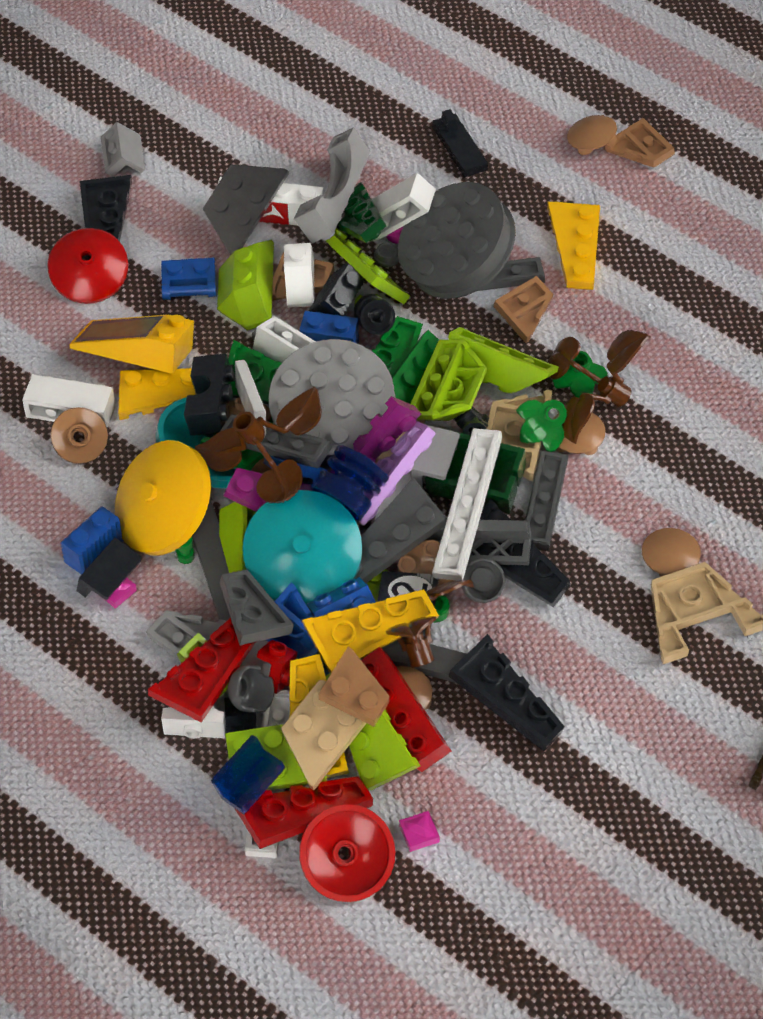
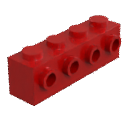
(406, 712)

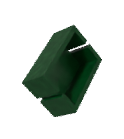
(504, 480)

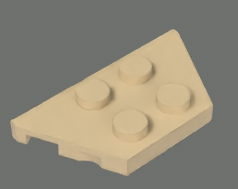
(509, 422)
(319, 735)

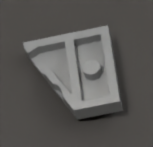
(175, 630)

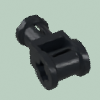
(470, 420)

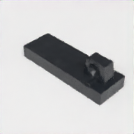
(459, 144)

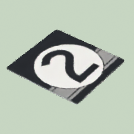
(401, 583)

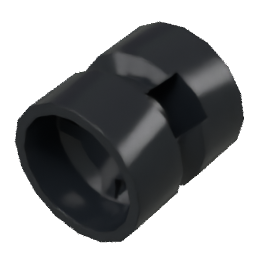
(374, 314)

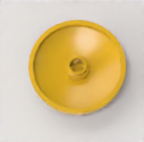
(163, 497)

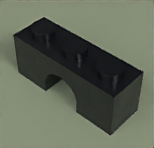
(212, 381)

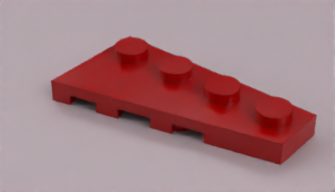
(203, 675)
(289, 812)

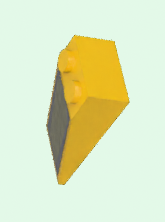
(146, 341)

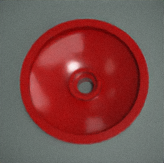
(88, 279)
(369, 849)

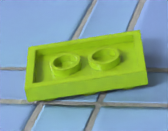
(276, 744)

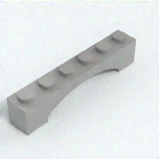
(321, 214)

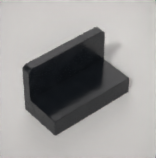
(108, 570)

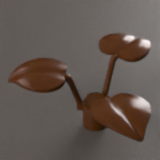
(611, 388)
(282, 481)
(416, 643)

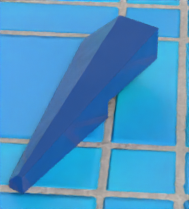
(296, 610)

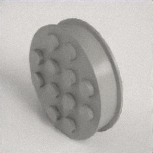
(350, 387)

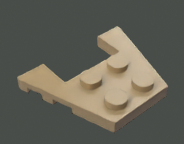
(692, 598)

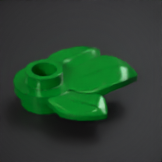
(576, 380)
(540, 426)

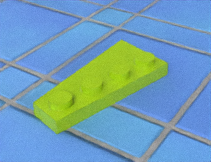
(365, 266)
(381, 753)

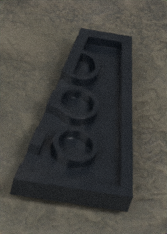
(106, 203)
(539, 577)
(496, 685)

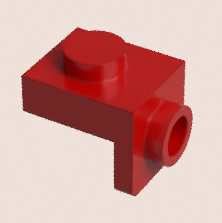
(279, 657)

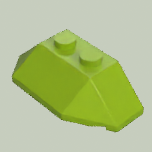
(247, 285)
(505, 366)
(449, 382)

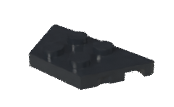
(242, 201)

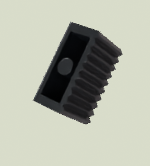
(338, 291)

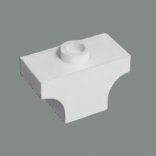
(180, 724)

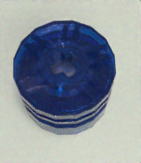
(352, 478)

